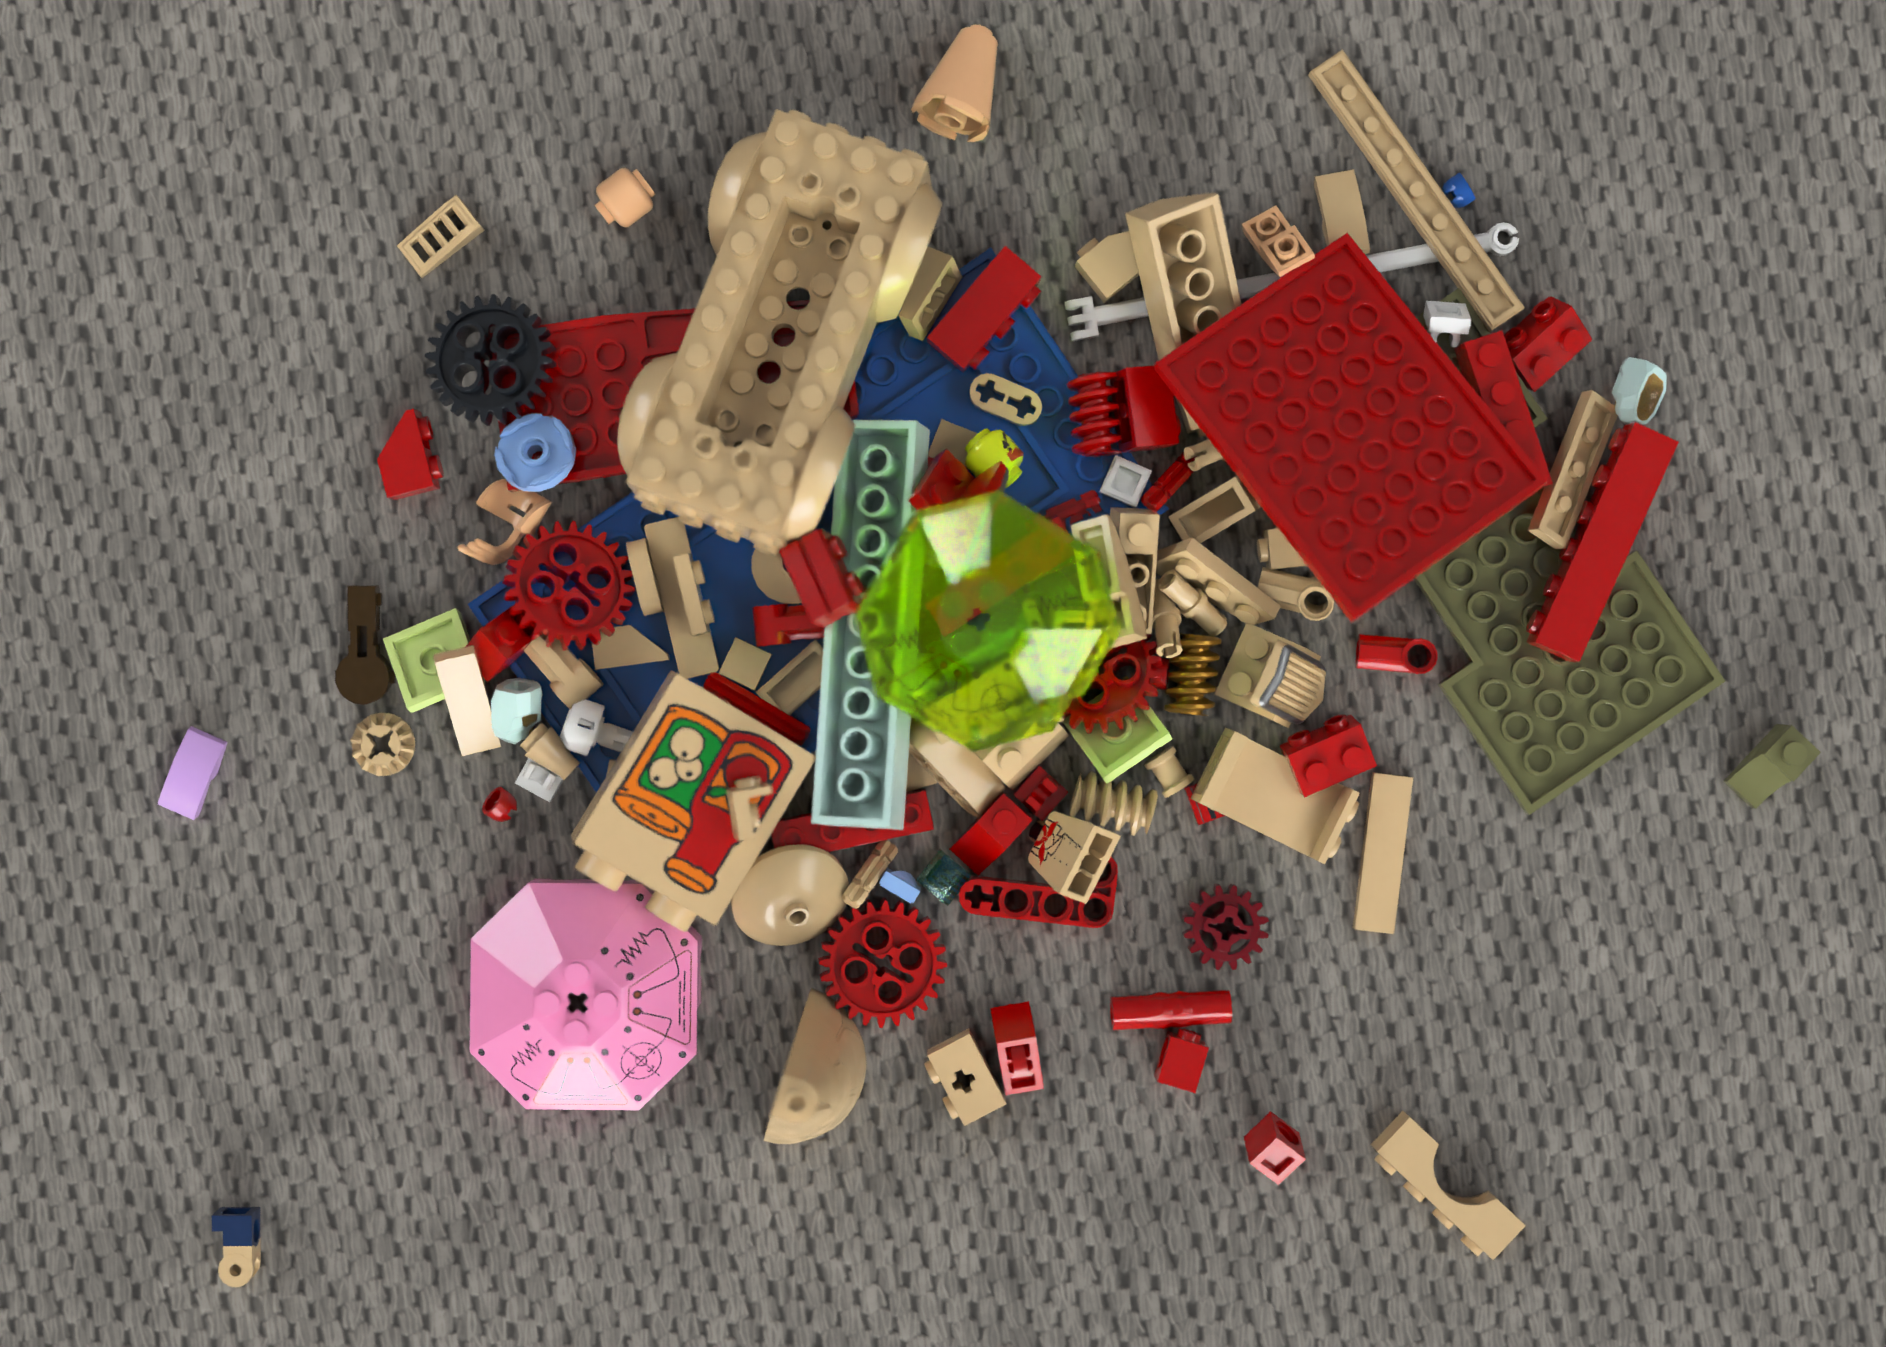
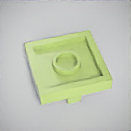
(413, 657)
(1120, 749)

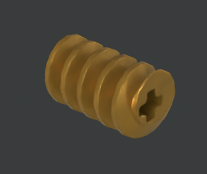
(1192, 675)

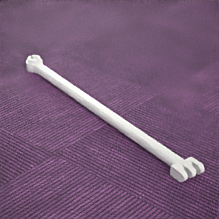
(1248, 287)

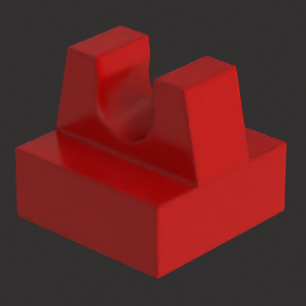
(1040, 793)

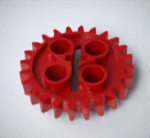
(549, 613)
(1119, 696)
(862, 992)

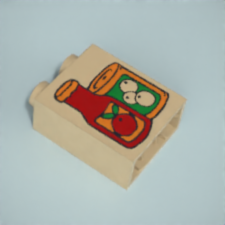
(668, 808)

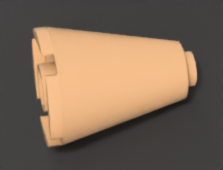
(961, 87)

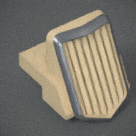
(1273, 677)

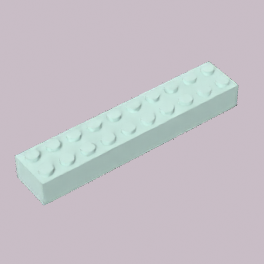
(859, 735)

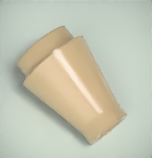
(548, 750)

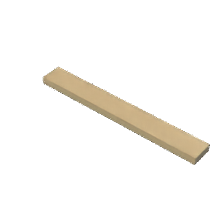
(1416, 190)

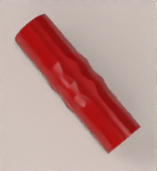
(1170, 1009)

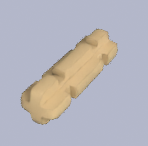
(869, 874)

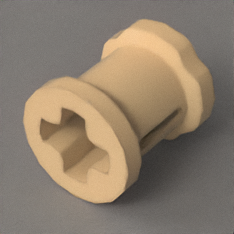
(1169, 771)

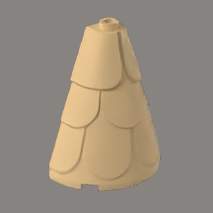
(820, 1074)

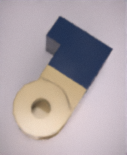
(240, 1243)

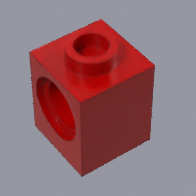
(1181, 1060)
(1274, 1148)

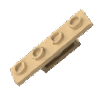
(681, 597)

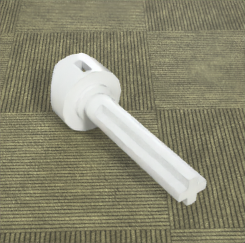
(581, 739)

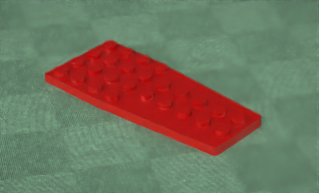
(597, 369)

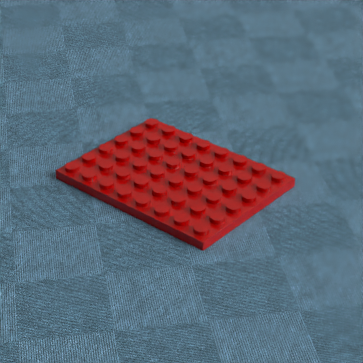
(1350, 426)

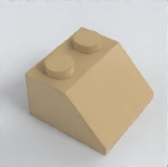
(1018, 759)

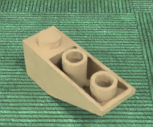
(1139, 538)

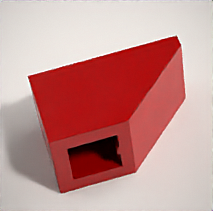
(407, 459)
(500, 643)

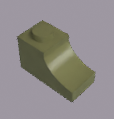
(1771, 764)

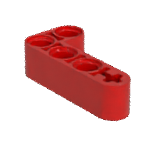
(1036, 894)

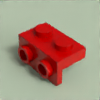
(1545, 341)
(1328, 754)

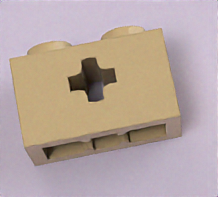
(981, 1095)

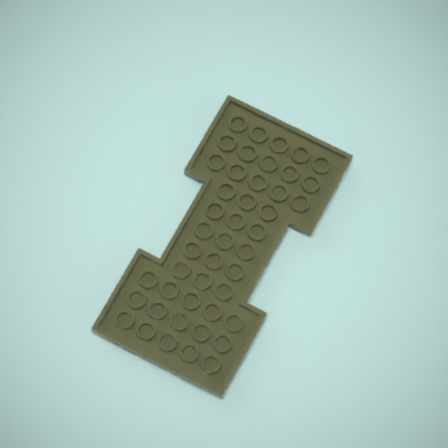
(1532, 711)

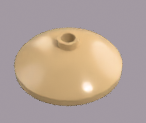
(790, 895)

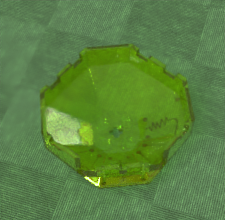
(1043, 633)

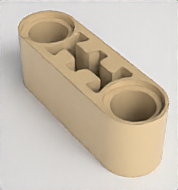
(956, 770)

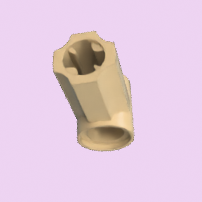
(1291, 593)
(569, 677)

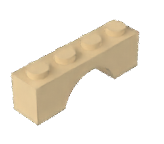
(1482, 1218)

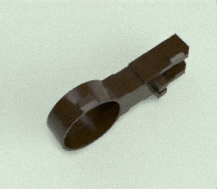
(370, 677)

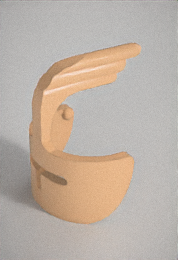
(498, 501)

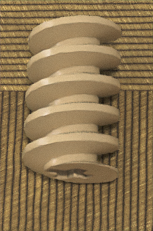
(1113, 803)

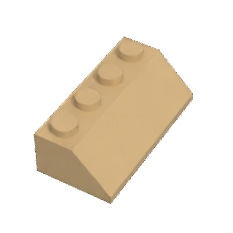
(1183, 266)

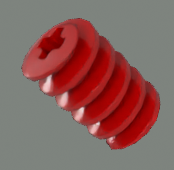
(1094, 414)

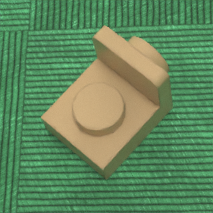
(743, 814)

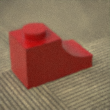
(1017, 1048)

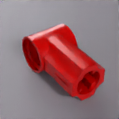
(783, 623)
(1391, 654)

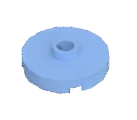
(528, 436)

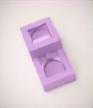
(192, 772)

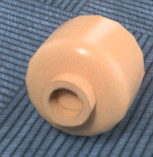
(624, 197)

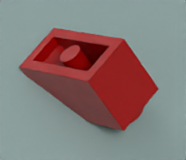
(991, 834)

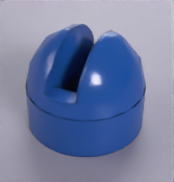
(1460, 190)

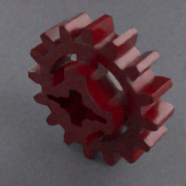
(1222, 944)

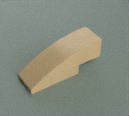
(1214, 511)
(1102, 536)

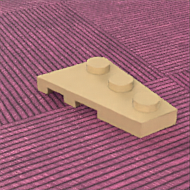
(1218, 580)

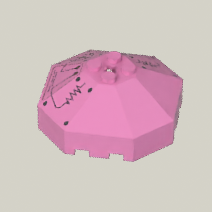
(637, 983)

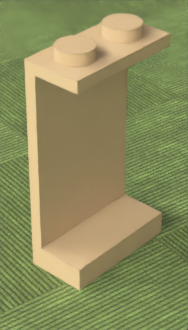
(1261, 793)

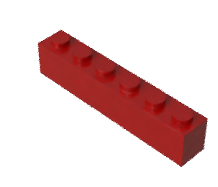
(1601, 541)

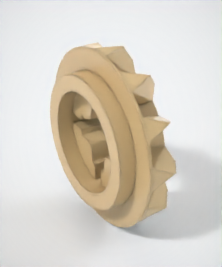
(401, 742)

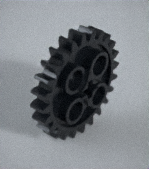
(455, 360)

